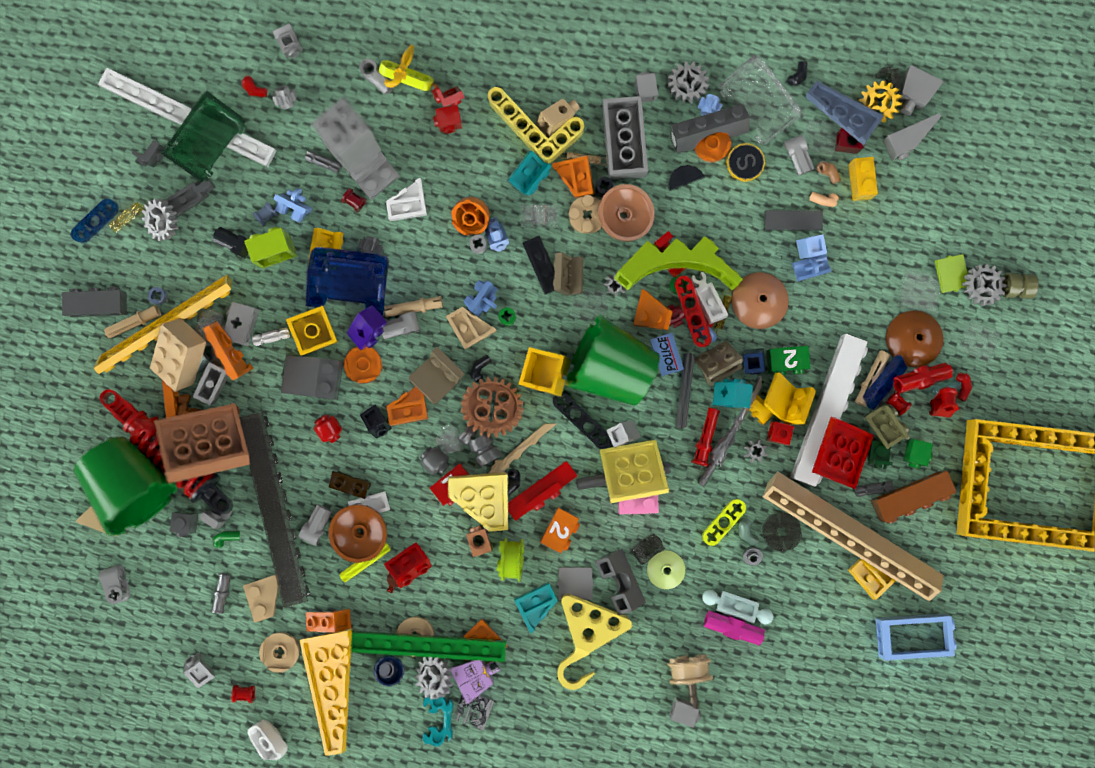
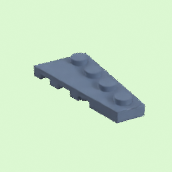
(846, 112)

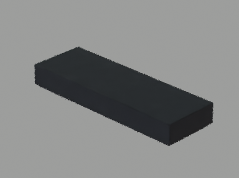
(541, 263)

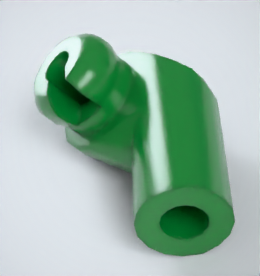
(225, 536)

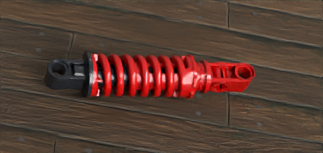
(145, 436)

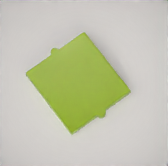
(951, 273)

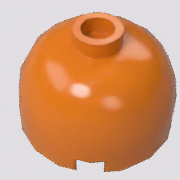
(470, 216)

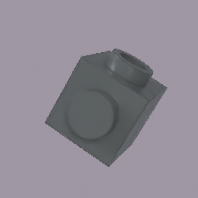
(183, 523)

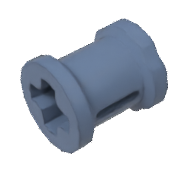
(265, 214)

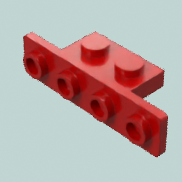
(540, 491)

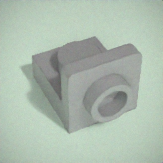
(215, 519)
(197, 670)

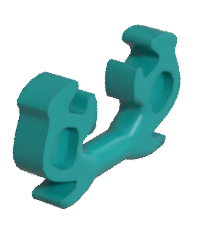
(437, 736)

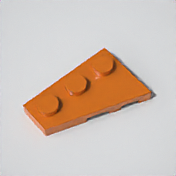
(230, 357)

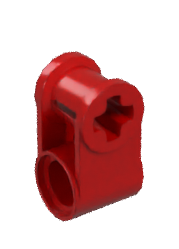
(944, 403)

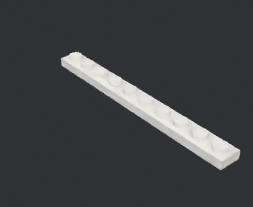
(177, 113)

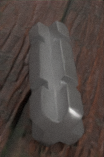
(323, 161)
(465, 437)

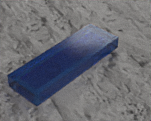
(884, 382)

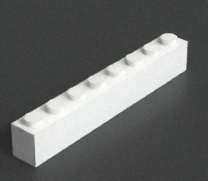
(830, 403)

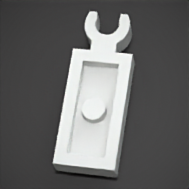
(709, 299)

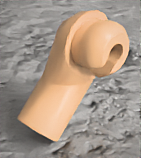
(830, 201)

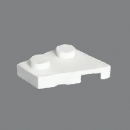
(408, 203)

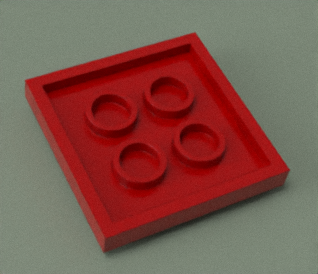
(842, 453)

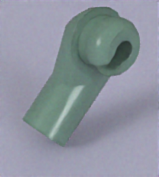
(745, 532)

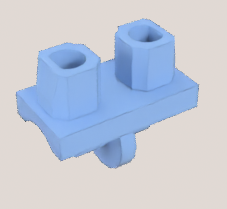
(284, 202)

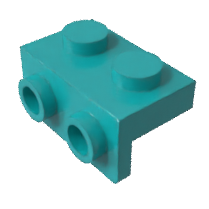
(529, 174)

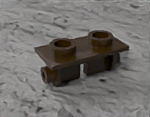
(349, 484)

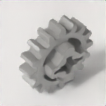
(695, 77)
(160, 219)
(981, 284)
(434, 677)

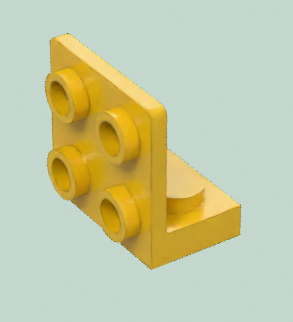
(788, 402)

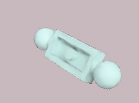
(737, 606)

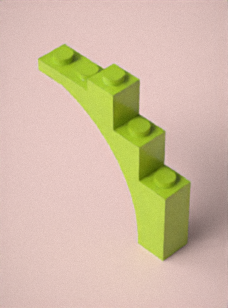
(677, 255)

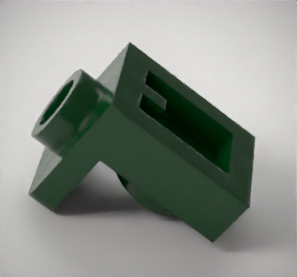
(879, 455)

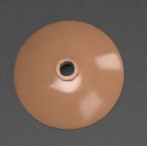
(636, 207)
(747, 301)

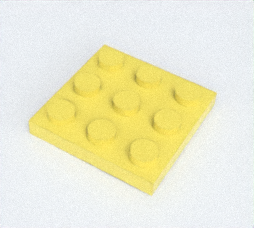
(634, 471)

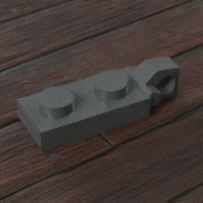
(190, 196)

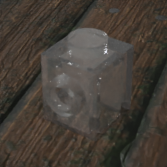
(448, 439)

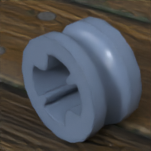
(151, 294)

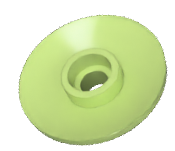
(659, 562)

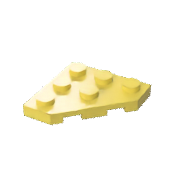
(482, 498)

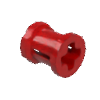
(898, 403)
(243, 694)

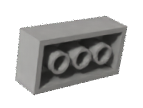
(624, 138)

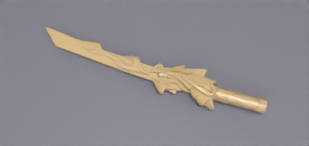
(501, 465)

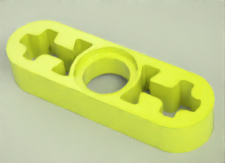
(413, 77)
(718, 536)

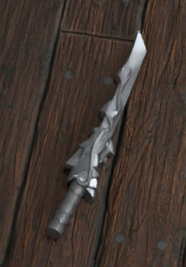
(720, 450)

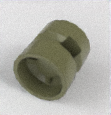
(1022, 285)

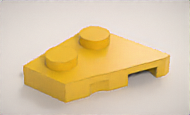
(870, 578)

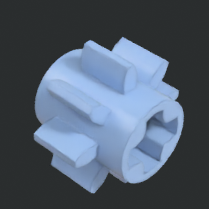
(709, 104)

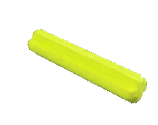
(356, 568)

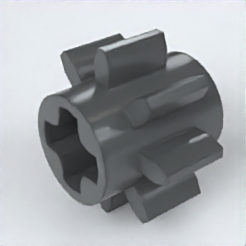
(370, 245)

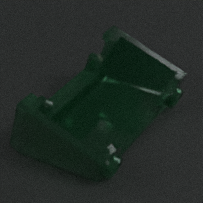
(203, 136)

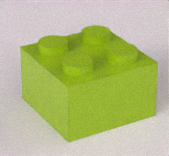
(270, 247)

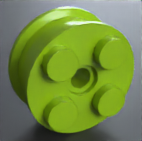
(511, 559)

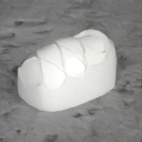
(267, 740)

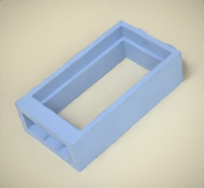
(884, 639)

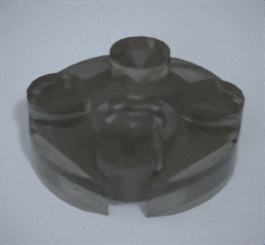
(770, 532)

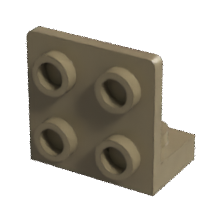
(436, 376)

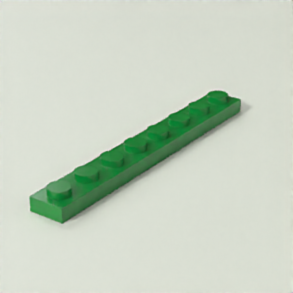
(428, 646)

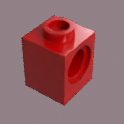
(780, 433)

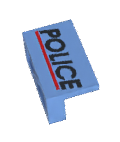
(669, 355)

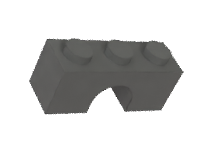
(628, 591)

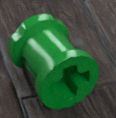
(502, 314)

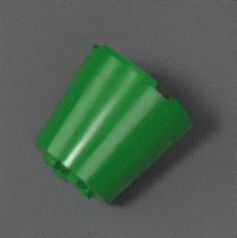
(613, 364)
(122, 485)

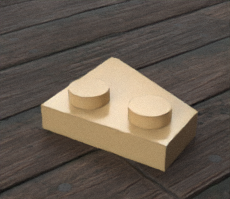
(469, 327)
(262, 597)

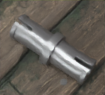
(221, 593)

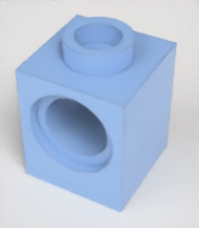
(811, 246)

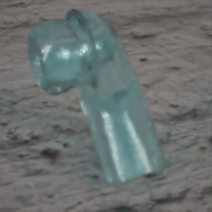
(955, 384)

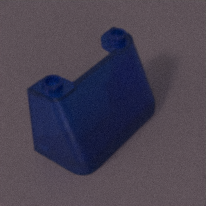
(346, 277)

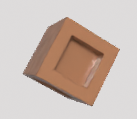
(479, 549)

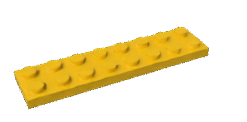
(140, 339)

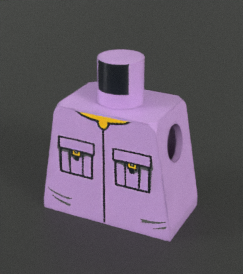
(474, 677)

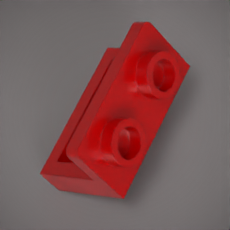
(449, 97)

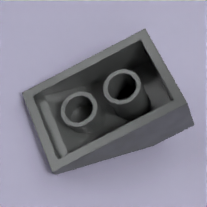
(312, 377)

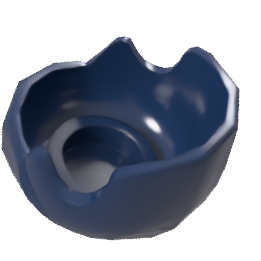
(388, 675)

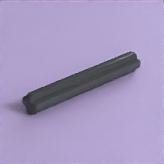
(685, 389)

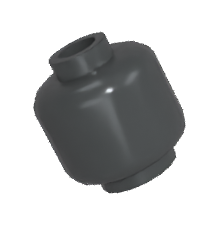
(434, 461)

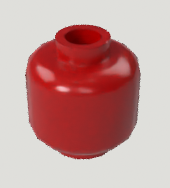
(327, 428)

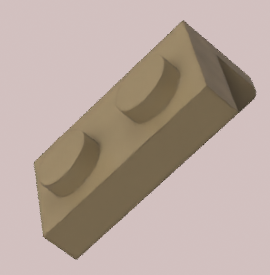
(568, 274)

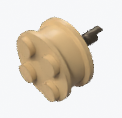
(690, 671)

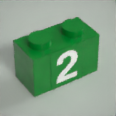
(788, 359)

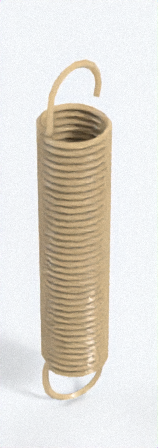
(592, 159)

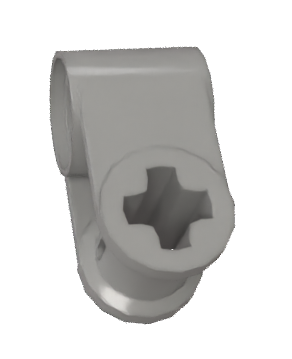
(114, 581)

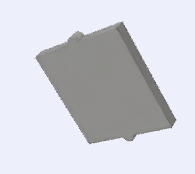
(576, 582)

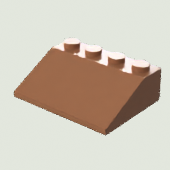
(202, 443)

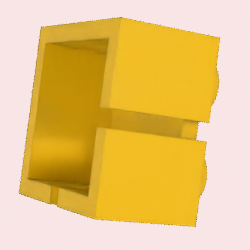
(544, 371)

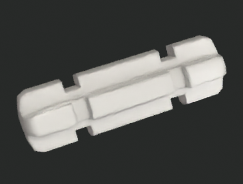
(270, 336)

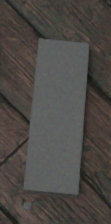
(793, 220)

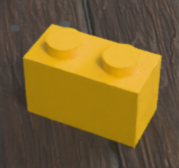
(863, 178)

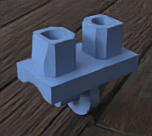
(496, 235)
(811, 267)
(483, 300)

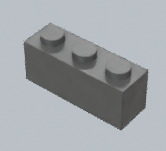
(94, 302)

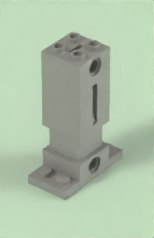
(355, 148)

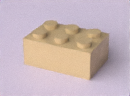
(177, 354)

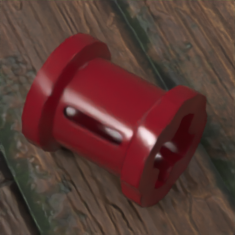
(353, 200)

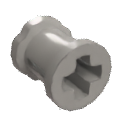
(476, 238)

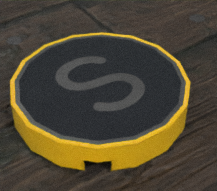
(745, 162)

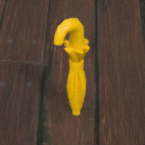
(401, 71)

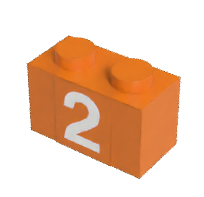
(560, 530)

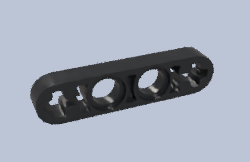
(579, 423)

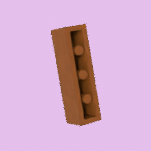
(913, 496)

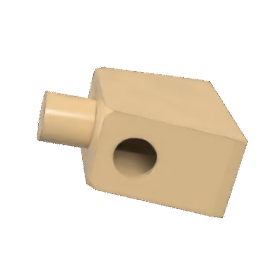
(556, 116)

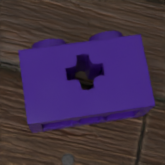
(367, 328)

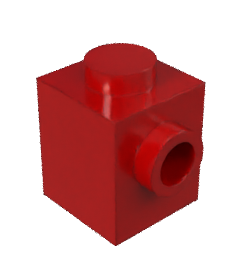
(447, 119)

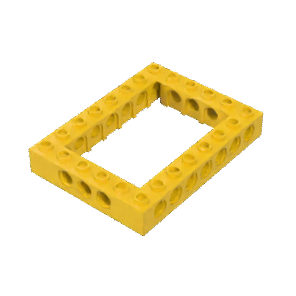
(975, 483)

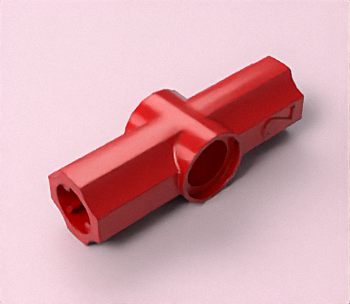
(922, 377)

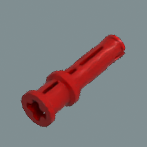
(704, 445)

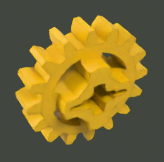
(887, 96)

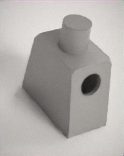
(917, 89)

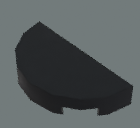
(683, 176)

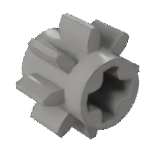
(284, 97)
(612, 286)
(760, 453)

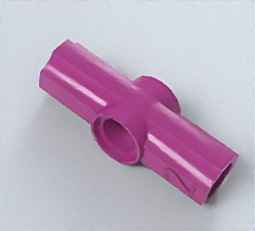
(734, 628)

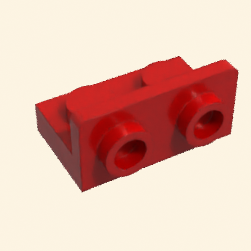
(408, 565)

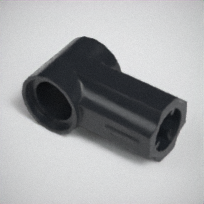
(231, 241)

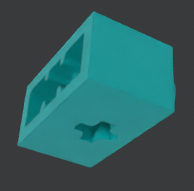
(732, 394)

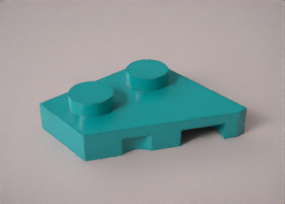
(536, 604)

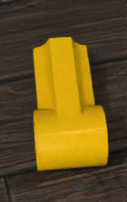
(760, 411)

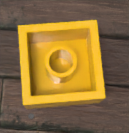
(311, 331)

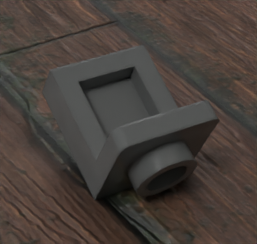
(151, 155)

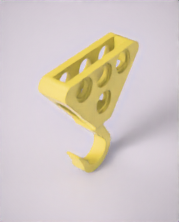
(584, 645)

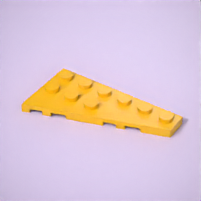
(328, 675)

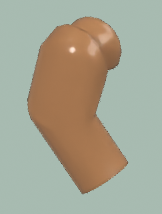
(829, 170)

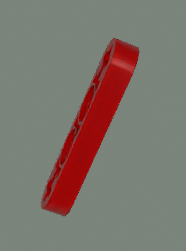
(691, 312)

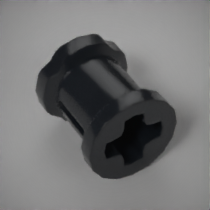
(607, 182)

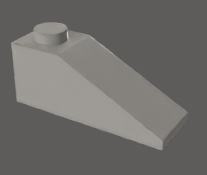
(906, 140)

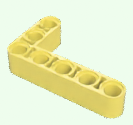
(532, 130)

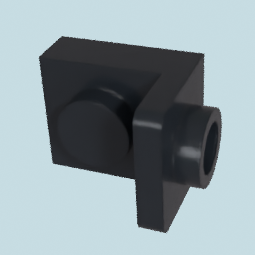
(375, 422)

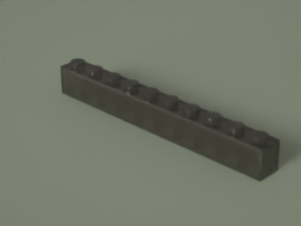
(273, 510)

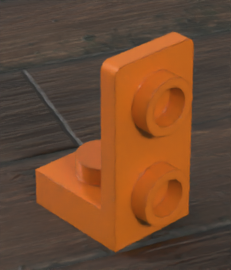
(328, 621)

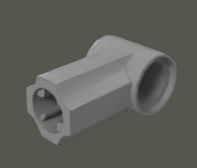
(375, 77)
(798, 152)
(403, 325)
(315, 526)

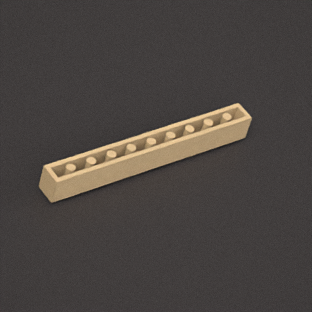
(853, 536)

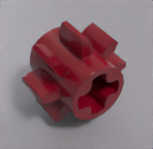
(677, 316)

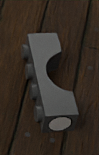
(689, 133)

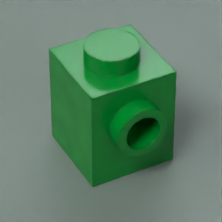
(918, 453)

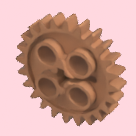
(509, 409)

